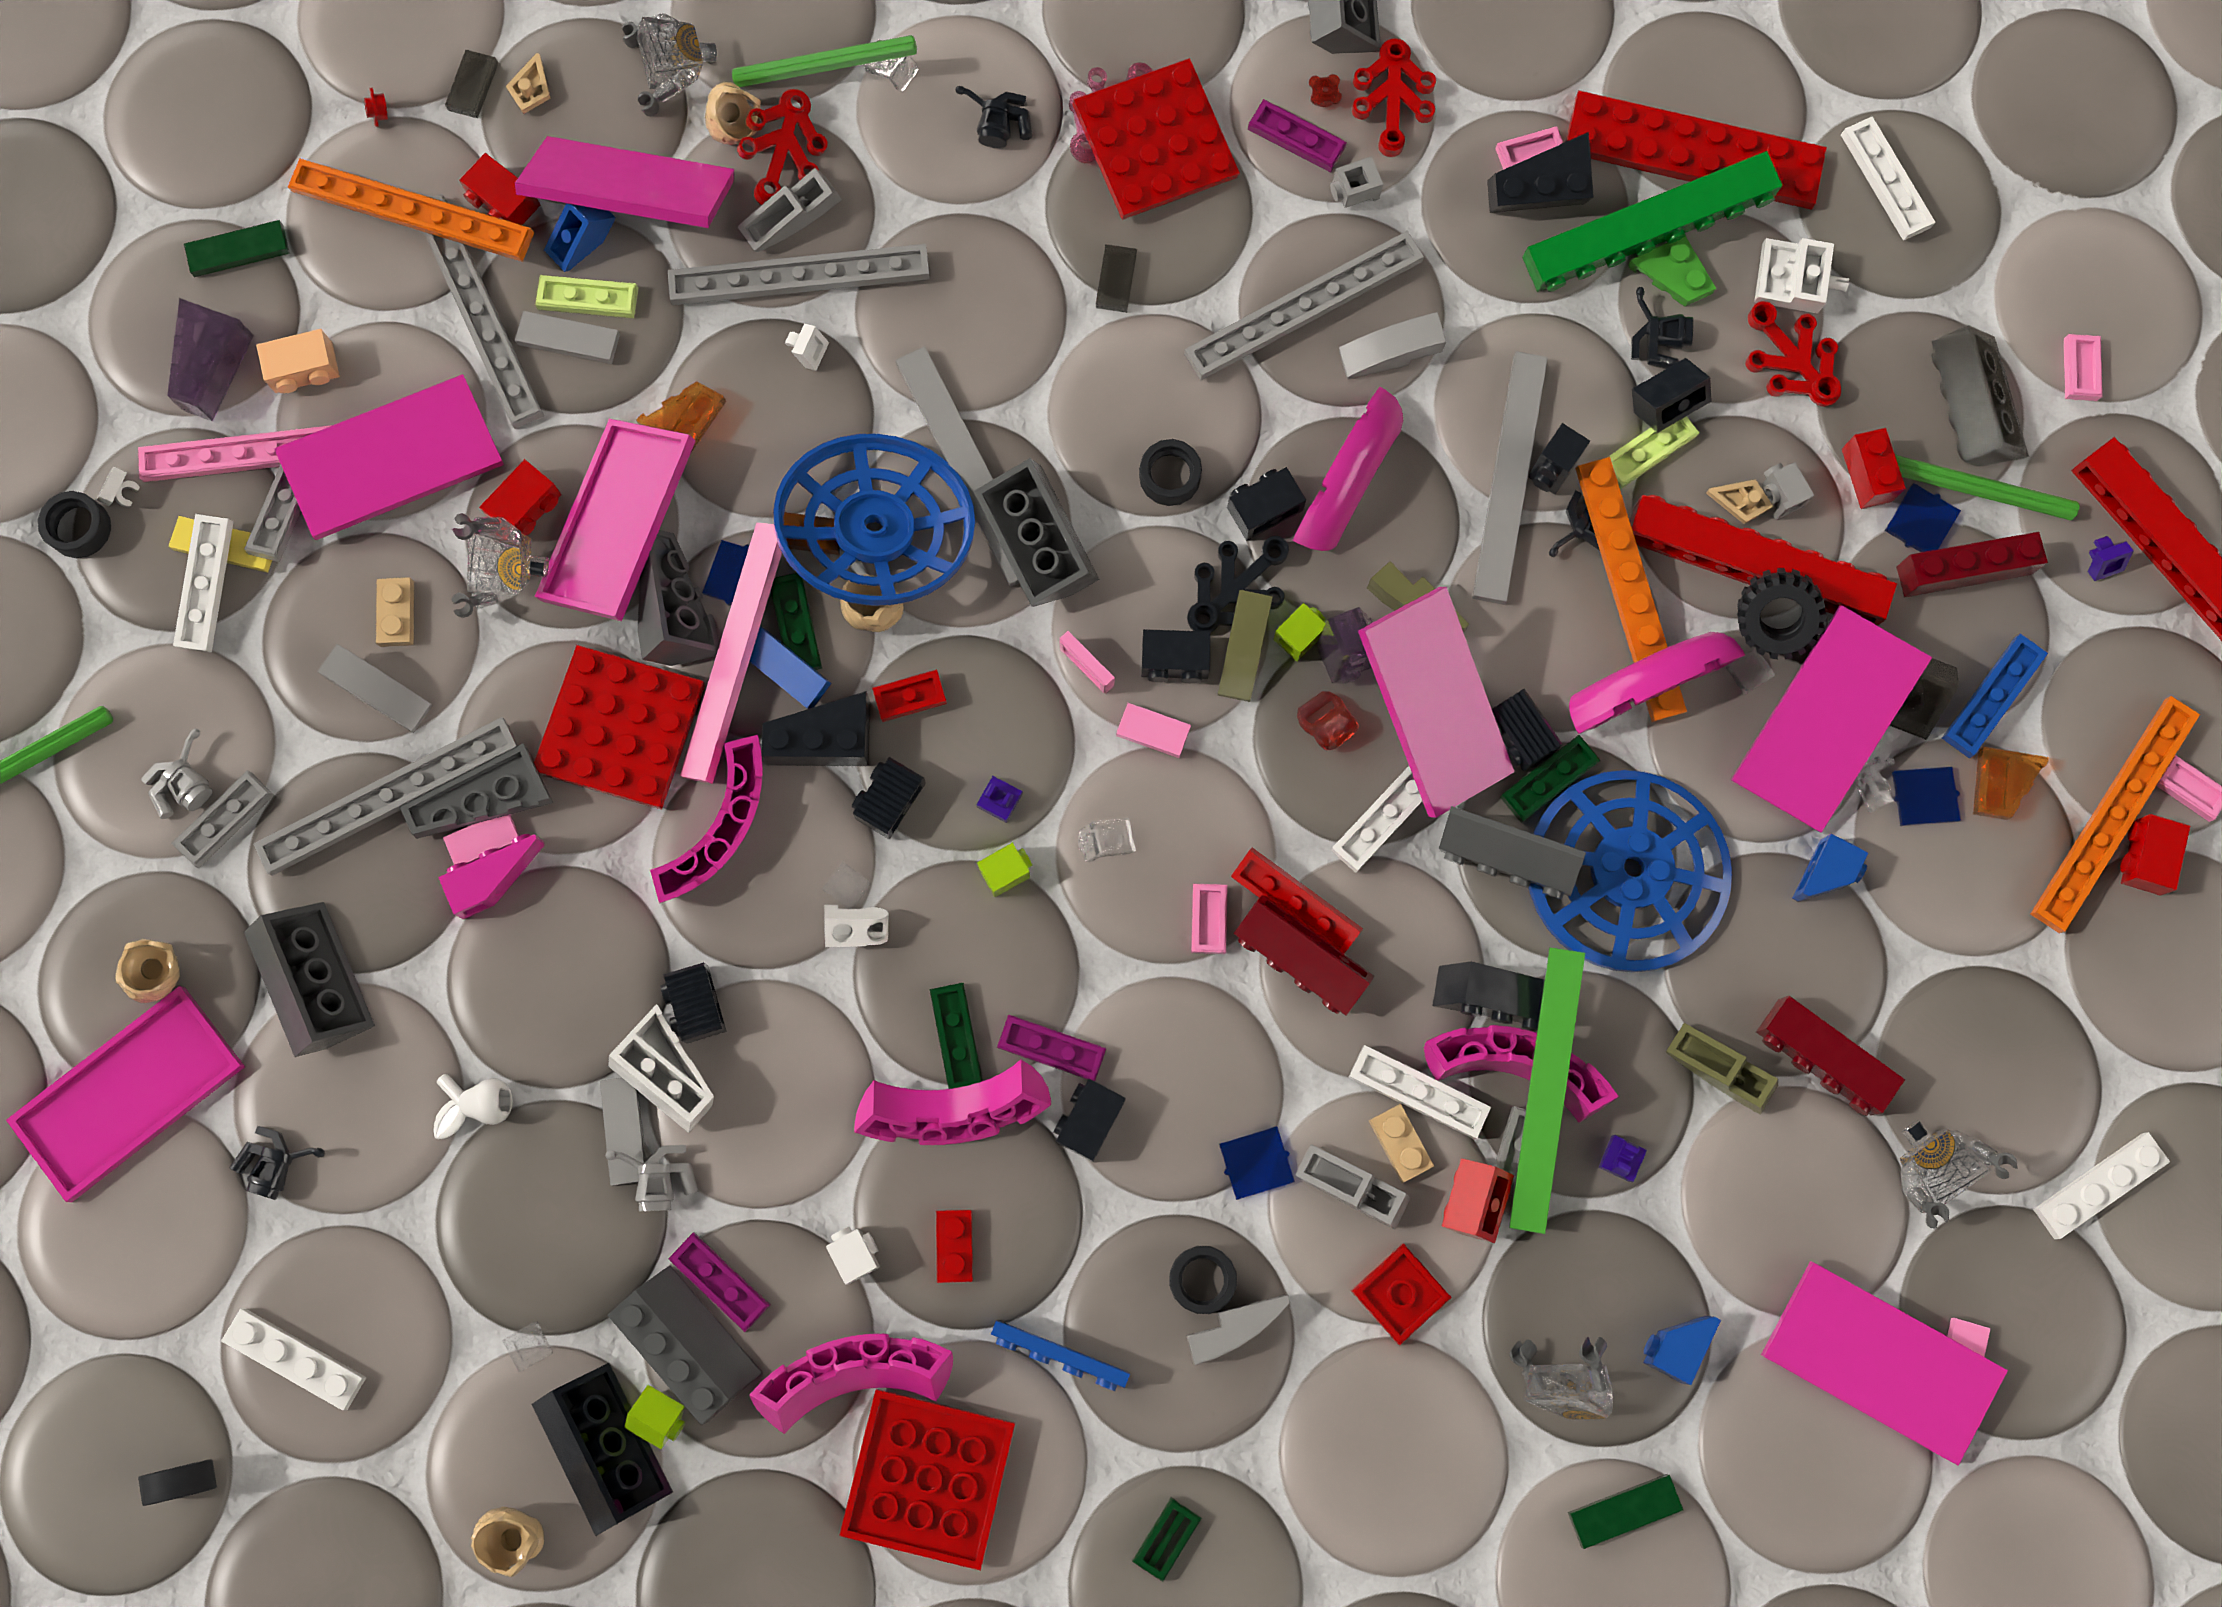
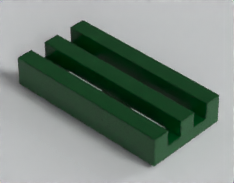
(1182, 1513)

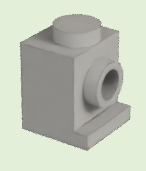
(1362, 176)
(1786, 489)

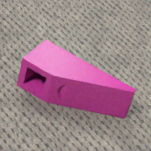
(484, 881)

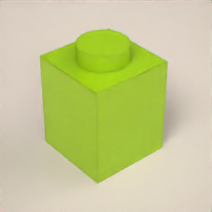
(1300, 631)
(1005, 869)
(655, 1417)

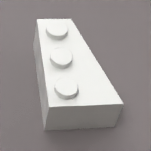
(662, 1071)

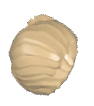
(727, 113)
(869, 617)
(147, 970)
(506, 1539)

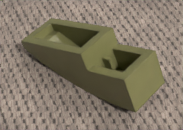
(1396, 590)
(1244, 645)
(1723, 1068)

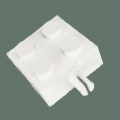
(1797, 274)

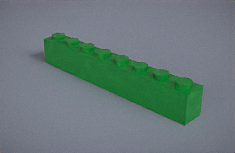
(1651, 222)

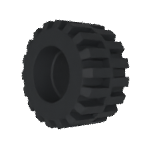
(1788, 639)

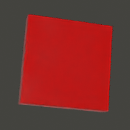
(1401, 1294)

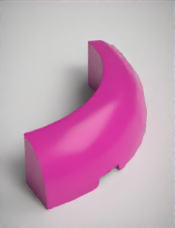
(1351, 473)
(1651, 678)
(726, 831)
(1512, 1052)
(955, 1113)
(851, 1366)

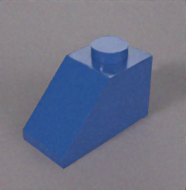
(578, 234)
(1831, 868)
(1681, 1348)

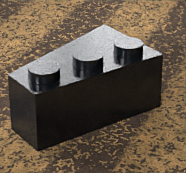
(1545, 180)
(820, 735)
(1489, 992)

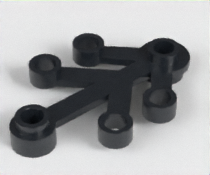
(1231, 587)

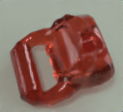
(1333, 727)

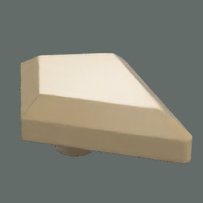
(530, 85)
(1742, 499)

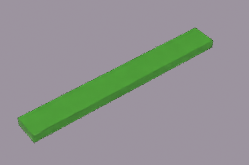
(1547, 1090)

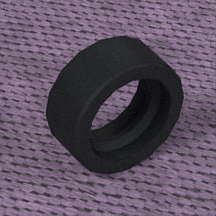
(1175, 448)
(57, 507)
(1228, 1288)
(177, 1482)

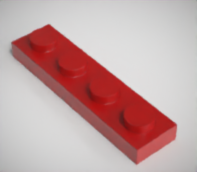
(1268, 879)

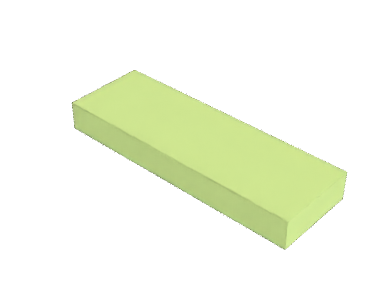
(586, 296)
(1650, 449)

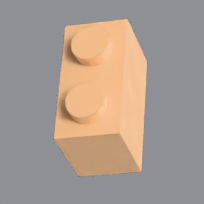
(298, 361)

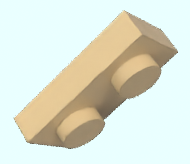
(395, 612)
(1401, 1143)

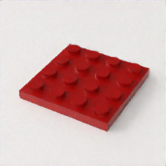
(1155, 138)
(618, 727)
(927, 1479)

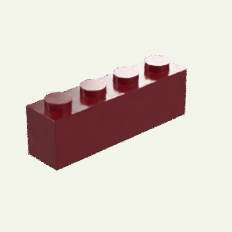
(1971, 564)
(1303, 955)
(1830, 1057)

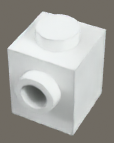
(853, 1254)

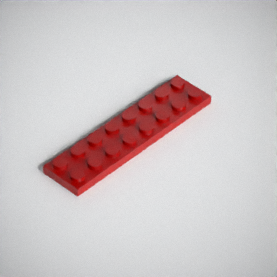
(1690, 146)

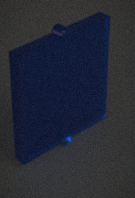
(1922, 519)
(726, 571)
(1926, 796)
(1256, 1163)

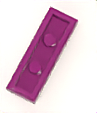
(1297, 135)
(1051, 1048)
(719, 1282)

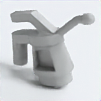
(185, 784)
(654, 1183)

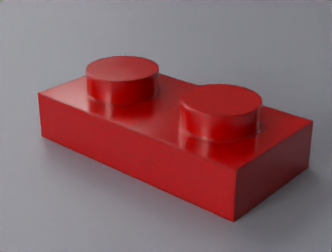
(909, 695)
(954, 1246)

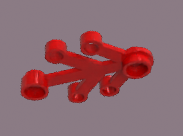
(1394, 90)
(782, 139)
(1795, 358)

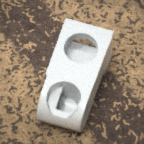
(855, 926)

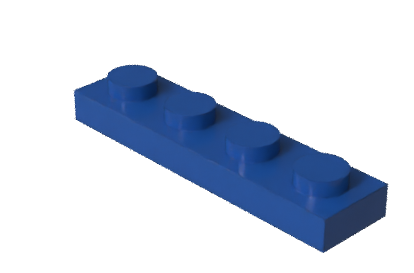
(1994, 696)
(1045, 1350)

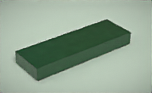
(236, 248)
(795, 618)
(1550, 778)
(956, 1035)
(1625, 1511)

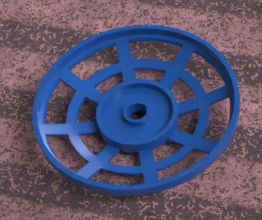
(871, 507)
(1637, 892)

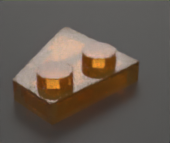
(688, 412)
(2003, 781)

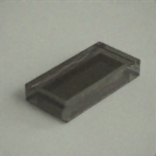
(471, 84)
(1116, 278)

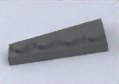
(484, 793)

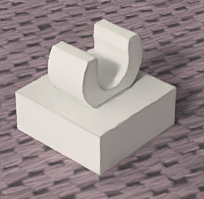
(808, 346)
(113, 488)

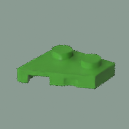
(1676, 271)

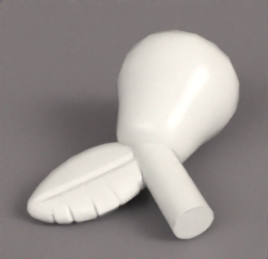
(486, 1102)

